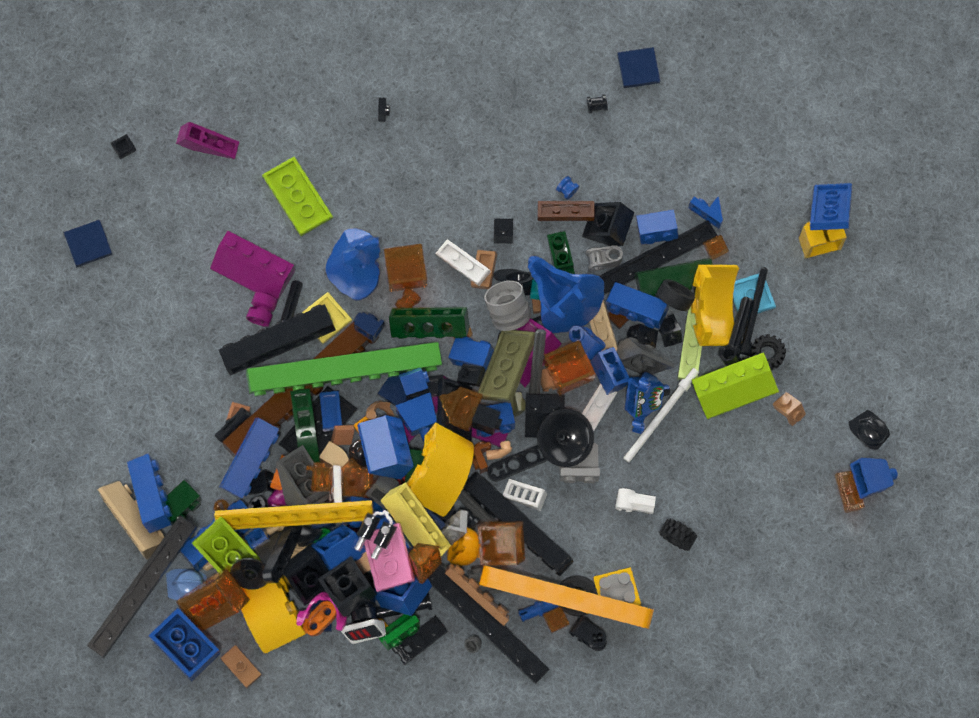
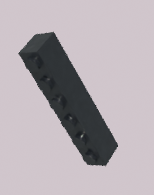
(277, 339)

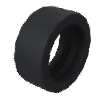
(676, 295)

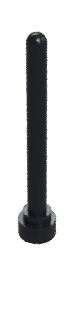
(746, 345)

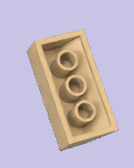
(127, 513)

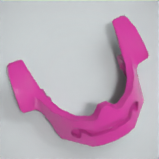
(302, 615)

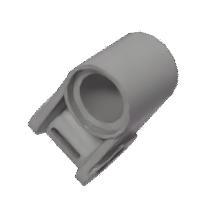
(602, 257)

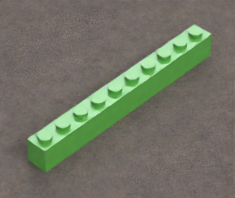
(342, 368)

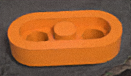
(318, 616)

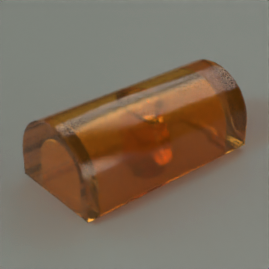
(848, 492)

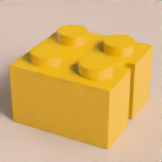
(821, 241)

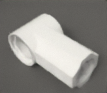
(632, 501)

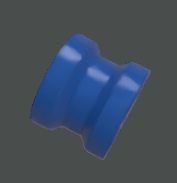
(567, 187)

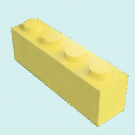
(413, 518)

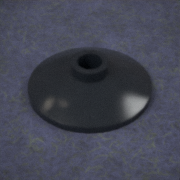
(248, 573)

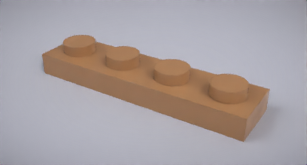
(483, 598)

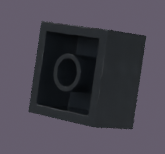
(303, 574)
(347, 587)

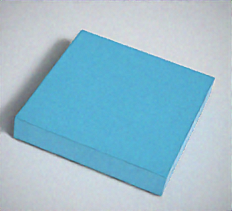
(746, 288)

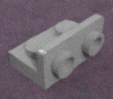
(455, 527)

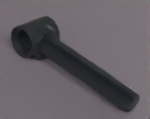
(732, 348)

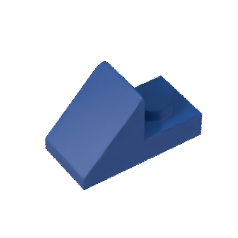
(710, 213)

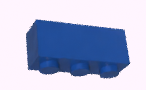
(636, 306)

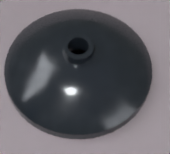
(577, 441)

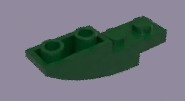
(560, 252)
(305, 422)

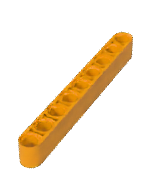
(566, 597)

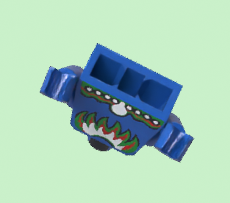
(643, 398)

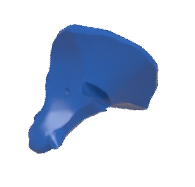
(354, 264)
(565, 297)

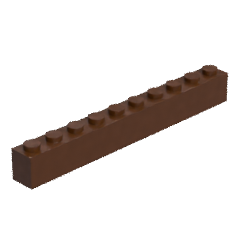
(279, 406)

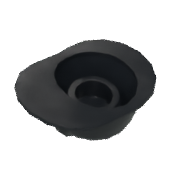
(520, 276)
(869, 429)

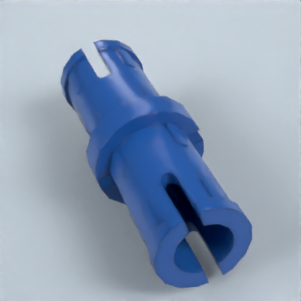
(535, 610)

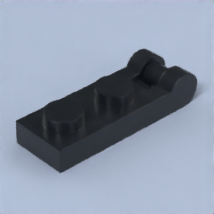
(421, 640)

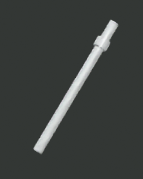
(684, 386)

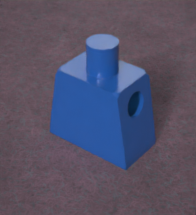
(417, 415)
(872, 476)

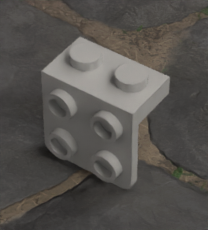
(585, 472)

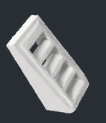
(535, 505)

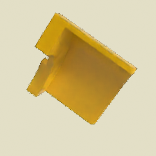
(714, 304)
(443, 470)
(271, 616)

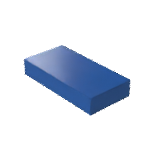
(330, 410)

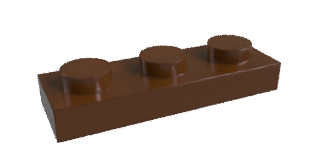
(565, 210)

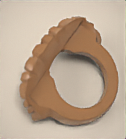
(385, 406)

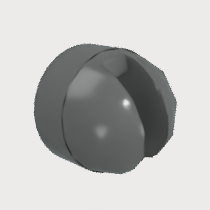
(473, 644)

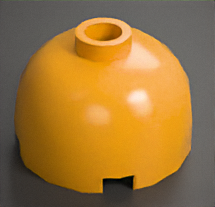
(465, 549)

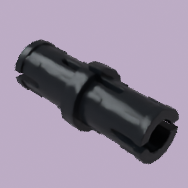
(232, 424)

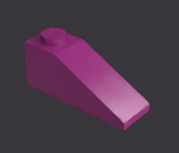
(206, 141)

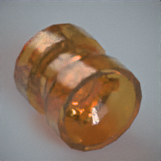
(408, 299)

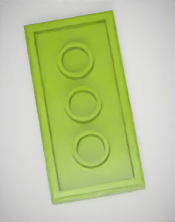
(297, 196)

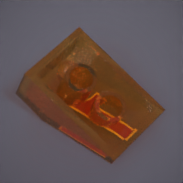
(213, 600)

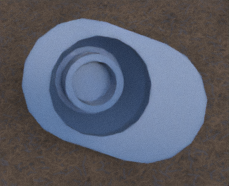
(183, 581)

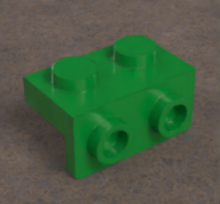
(399, 630)

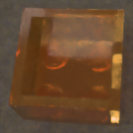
(405, 267)
(569, 367)
(505, 543)

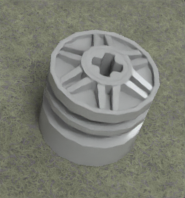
(507, 305)

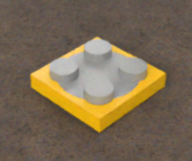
(618, 586)

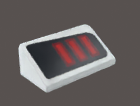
(364, 631)

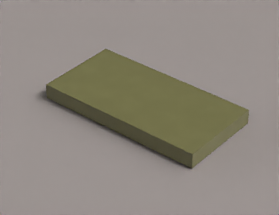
(507, 365)

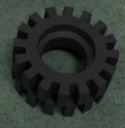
(775, 344)
(678, 534)

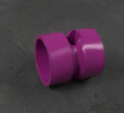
(262, 307)

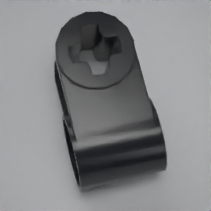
(586, 632)

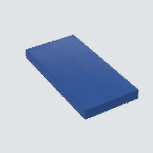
(831, 206)

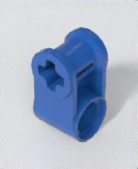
(589, 341)

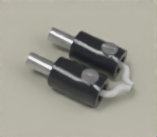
(383, 537)

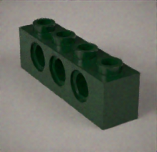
(437, 317)

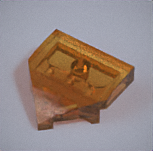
(461, 407)

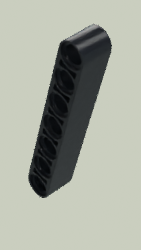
(504, 511)

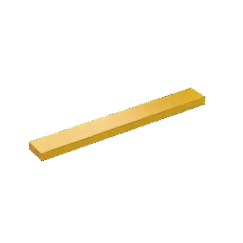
(296, 515)

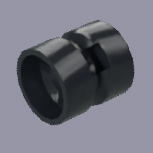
(364, 612)

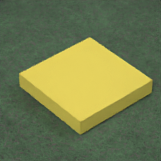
(338, 315)

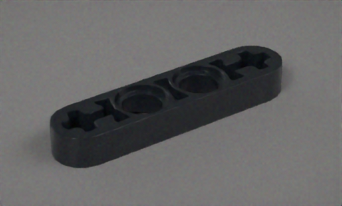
(520, 458)
(281, 554)

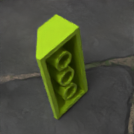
(735, 386)

